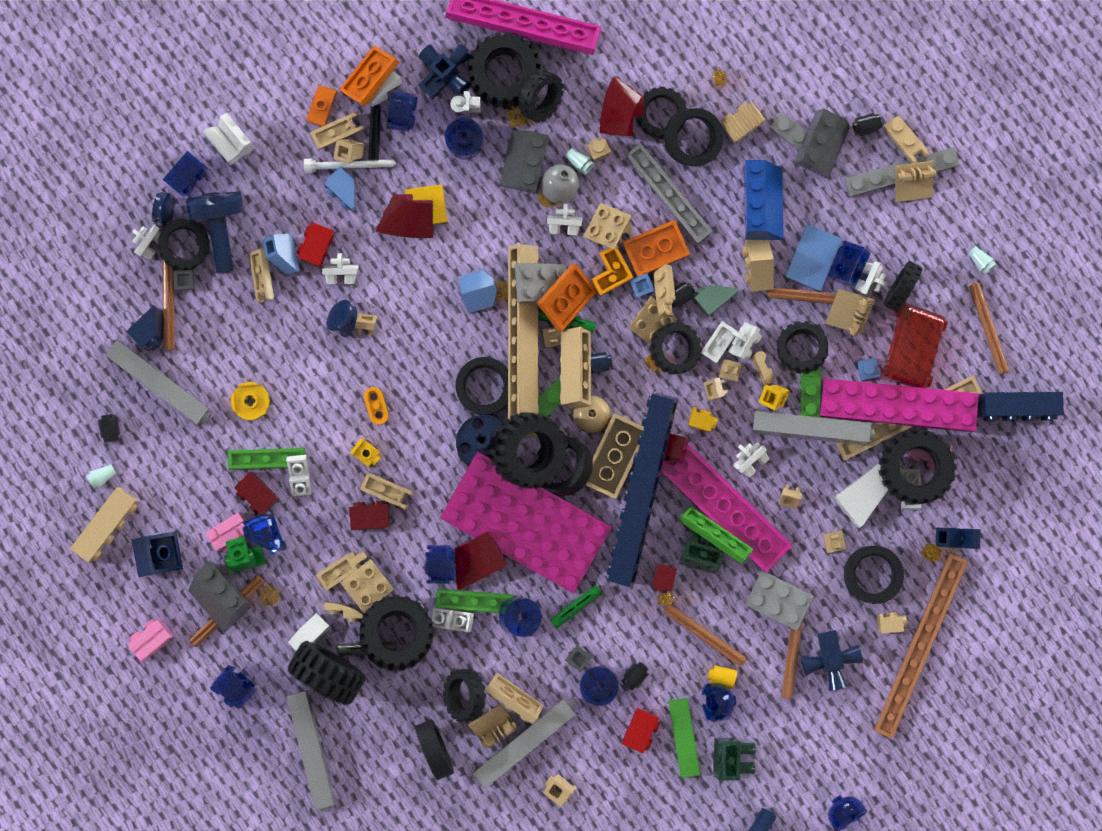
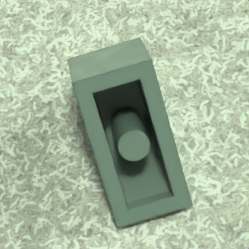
(713, 297)

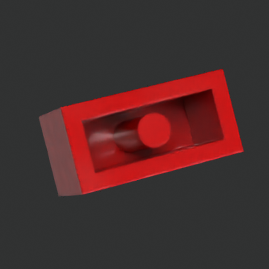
(315, 244)
(640, 730)

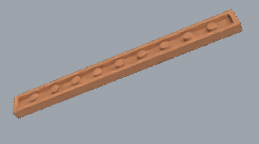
(920, 645)

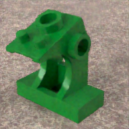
(242, 558)

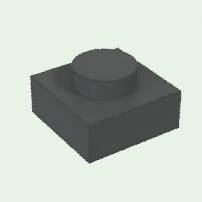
(183, 280)
(578, 658)

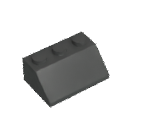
(822, 143)
(524, 161)
(218, 596)

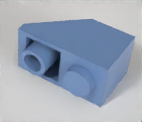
(343, 187)
(281, 253)

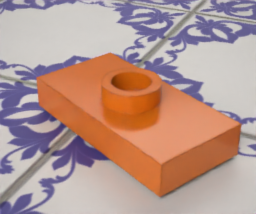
(321, 106)

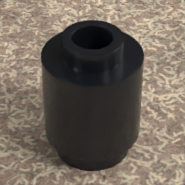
(867, 124)
(683, 294)
(109, 428)
(635, 675)

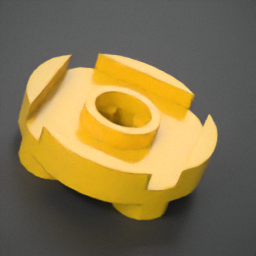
(242, 393)

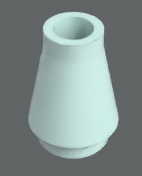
(580, 162)
(982, 260)
(100, 476)

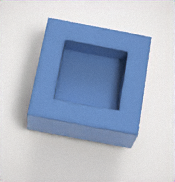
(642, 285)
(868, 369)

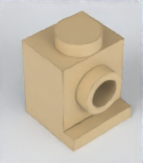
(598, 149)
(348, 150)
(891, 622)
(560, 797)

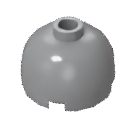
(559, 183)

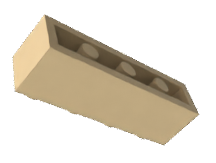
(575, 368)
(104, 525)

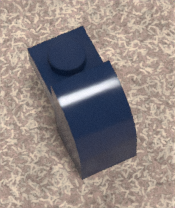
(958, 538)

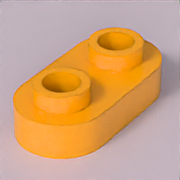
(375, 406)

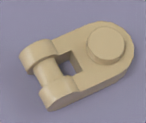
(765, 373)

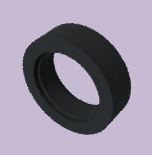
(715, 143)
(466, 370)
(581, 474)
(896, 568)
(434, 749)

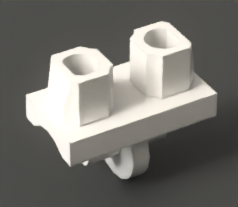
(469, 104)
(572, 221)
(143, 248)
(348, 271)
(873, 272)
(743, 340)
(748, 456)

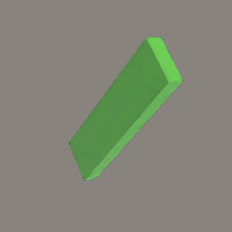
(261, 458)
(716, 534)
(470, 600)
(684, 737)

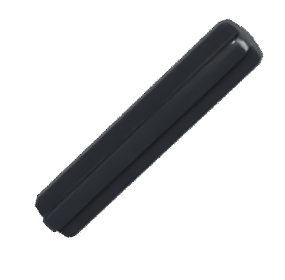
(374, 132)

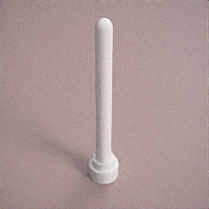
(311, 165)

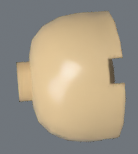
(593, 424)

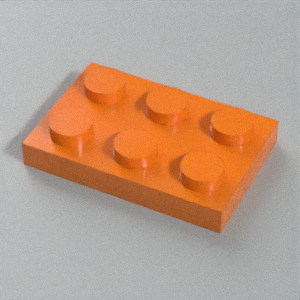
(369, 76)
(656, 248)
(567, 297)

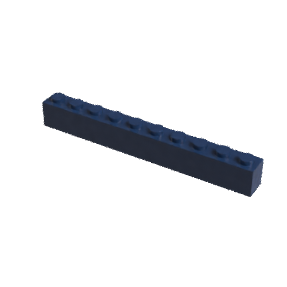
(642, 489)

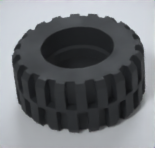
(495, 47)
(551, 452)
(942, 459)
(396, 659)
(326, 673)

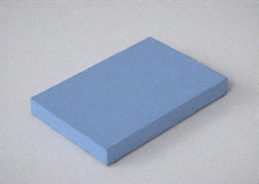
(813, 258)

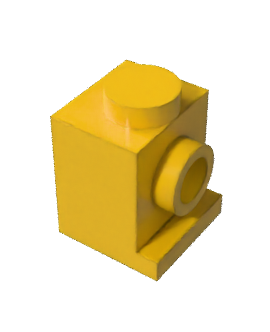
(774, 396)
(702, 420)
(360, 447)

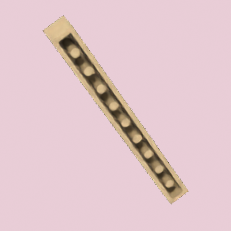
(522, 340)

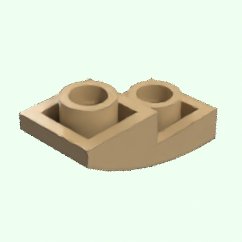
(348, 612)

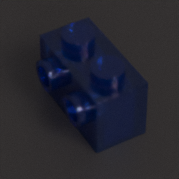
(185, 174)
(849, 264)

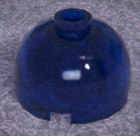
(719, 702)
(845, 811)

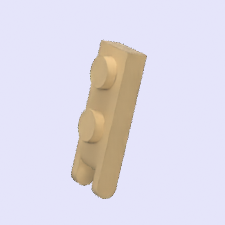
(336, 131)
(905, 139)
(261, 275)
(385, 490)

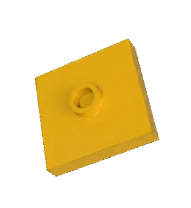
(432, 193)

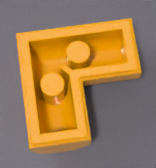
(616, 273)

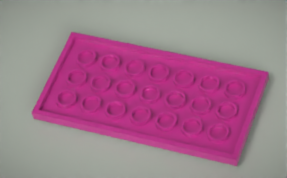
(527, 523)

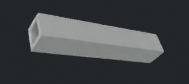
(159, 383)
(813, 428)
(525, 742)
(311, 751)

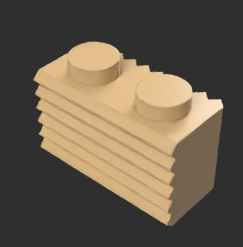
(742, 122)

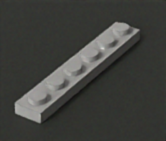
(885, 176)
(669, 193)

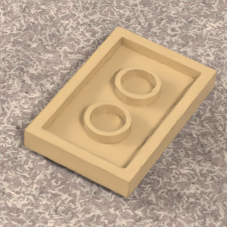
(514, 698)

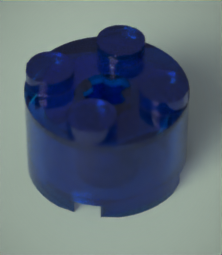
(401, 110)
(457, 130)
(439, 564)
(530, 617)
(233, 687)
(597, 696)

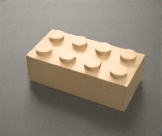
(614, 456)

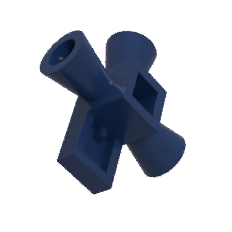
(444, 71)
(831, 659)

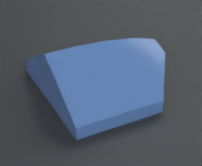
(478, 290)

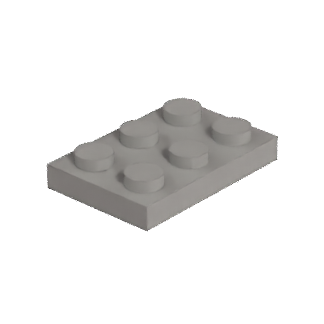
(535, 280)
(779, 600)

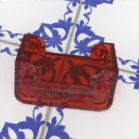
(913, 347)

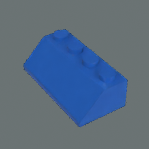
(763, 200)

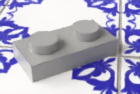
(789, 131)

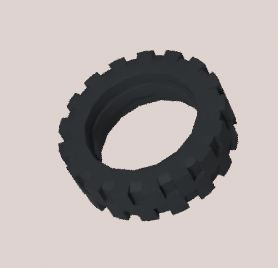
(531, 91)
(655, 93)
(189, 225)
(903, 286)
(802, 328)
(657, 351)
(476, 695)

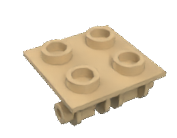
(914, 181)
(607, 226)
(850, 311)
(649, 321)
(367, 585)
(492, 724)

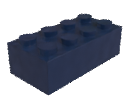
(1020, 405)

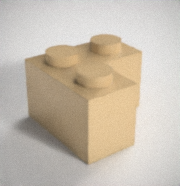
(760, 265)

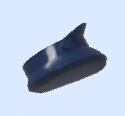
(163, 208)
(342, 318)

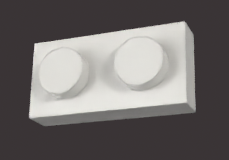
(718, 342)

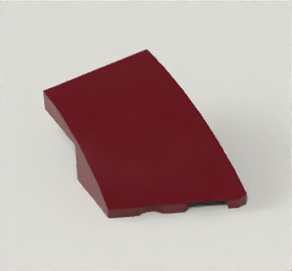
(619, 108)
(407, 217)
(477, 560)

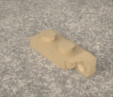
(664, 290)
(340, 569)

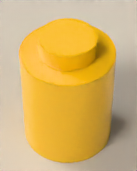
(722, 675)

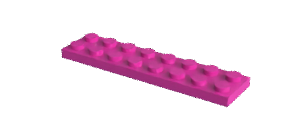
(526, 23)
(899, 405)
(727, 508)

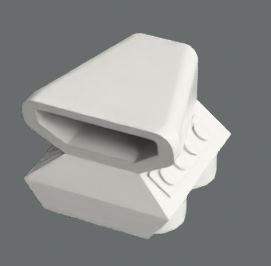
(229, 139)

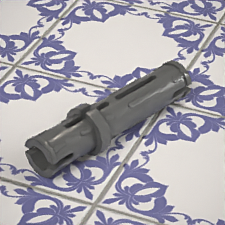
(343, 649)

